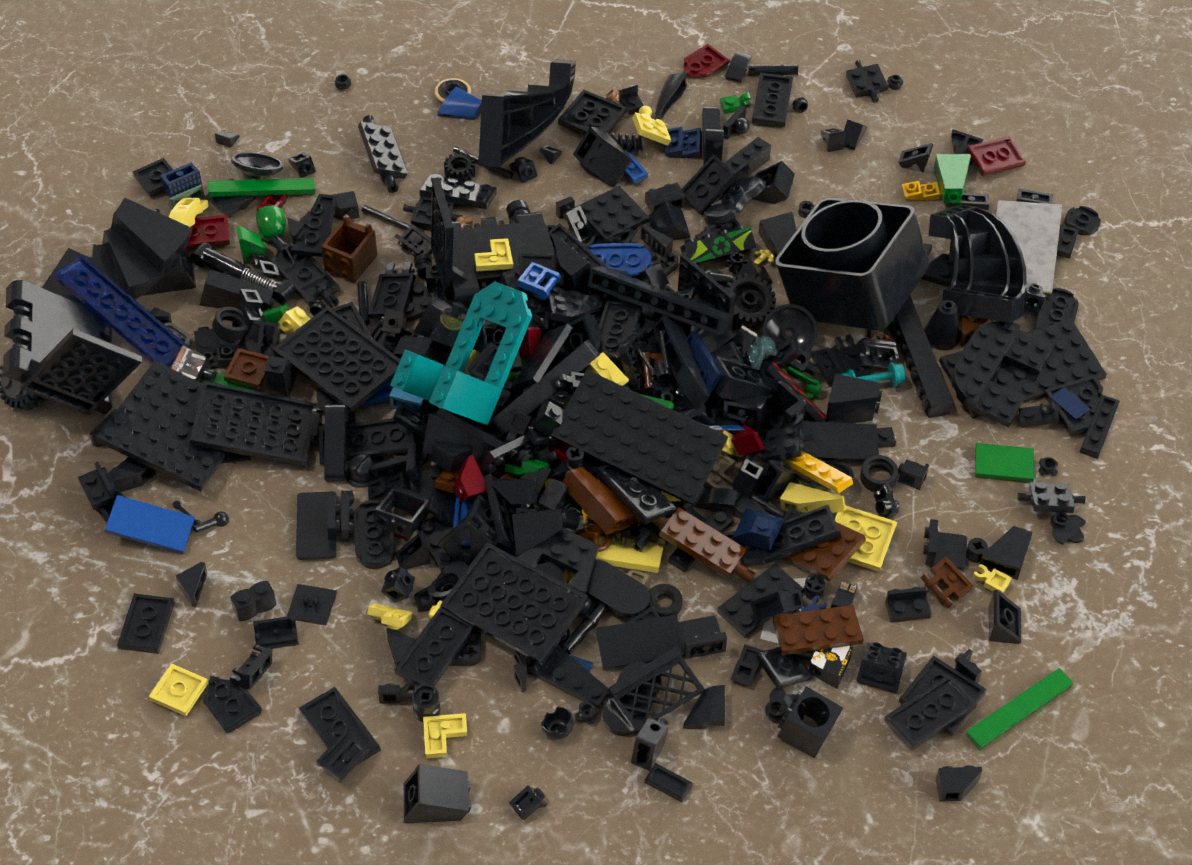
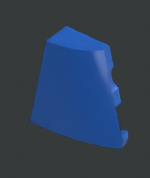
(461, 105)

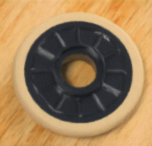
(443, 88)

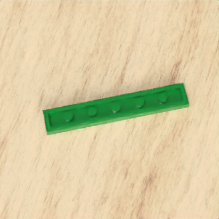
(261, 187)
(1019, 708)

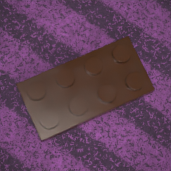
(817, 630)

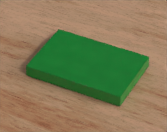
(1004, 462)

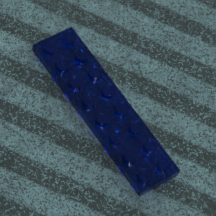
(120, 311)

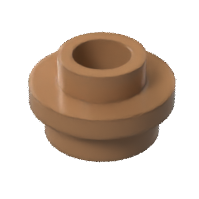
(613, 95)

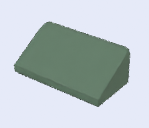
(196, 192)

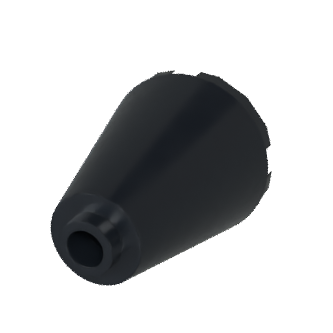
(943, 326)

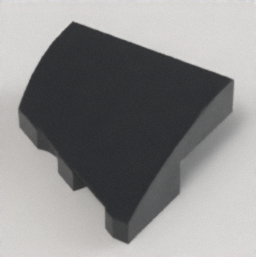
(708, 709)

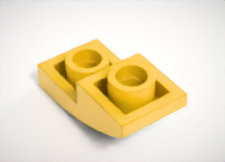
(919, 192)

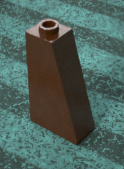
(598, 501)

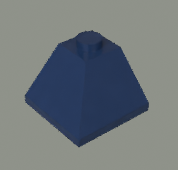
(758, 529)

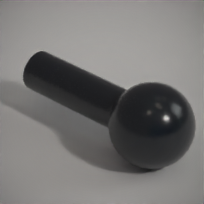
(220, 519)

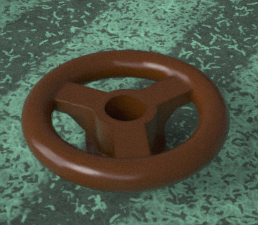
(593, 533)

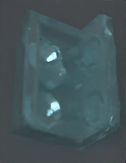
(758, 349)

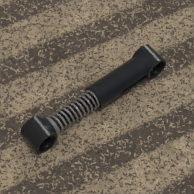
(206, 256)

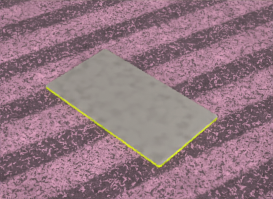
(1037, 233)

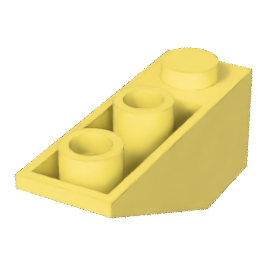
(808, 499)

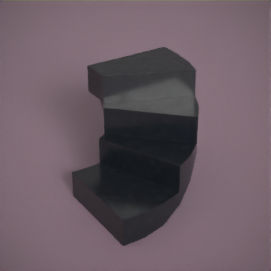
(520, 117)
(133, 251)
(987, 263)

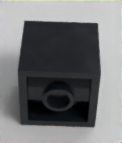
(818, 708)

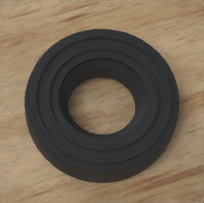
(666, 590)

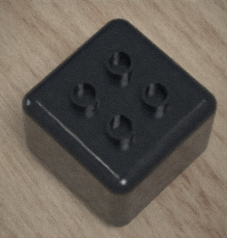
(854, 262)

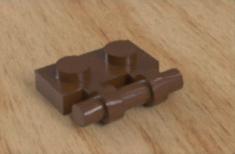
(951, 578)

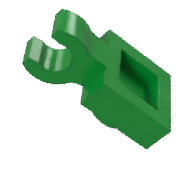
(732, 103)

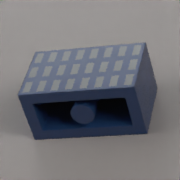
(180, 179)

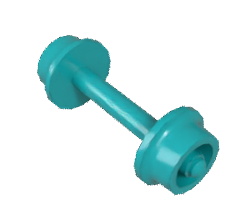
(895, 375)

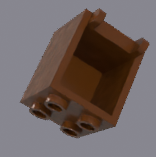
(349, 250)

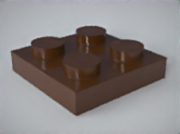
(247, 369)

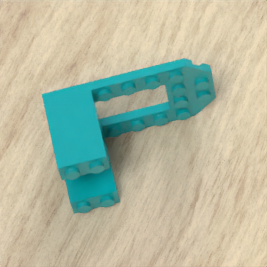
(447, 384)

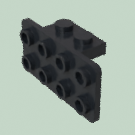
(317, 525)

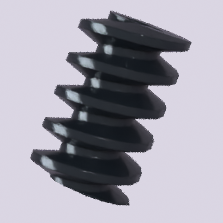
(629, 143)

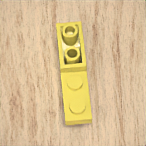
(187, 209)

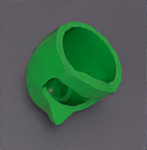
(270, 221)

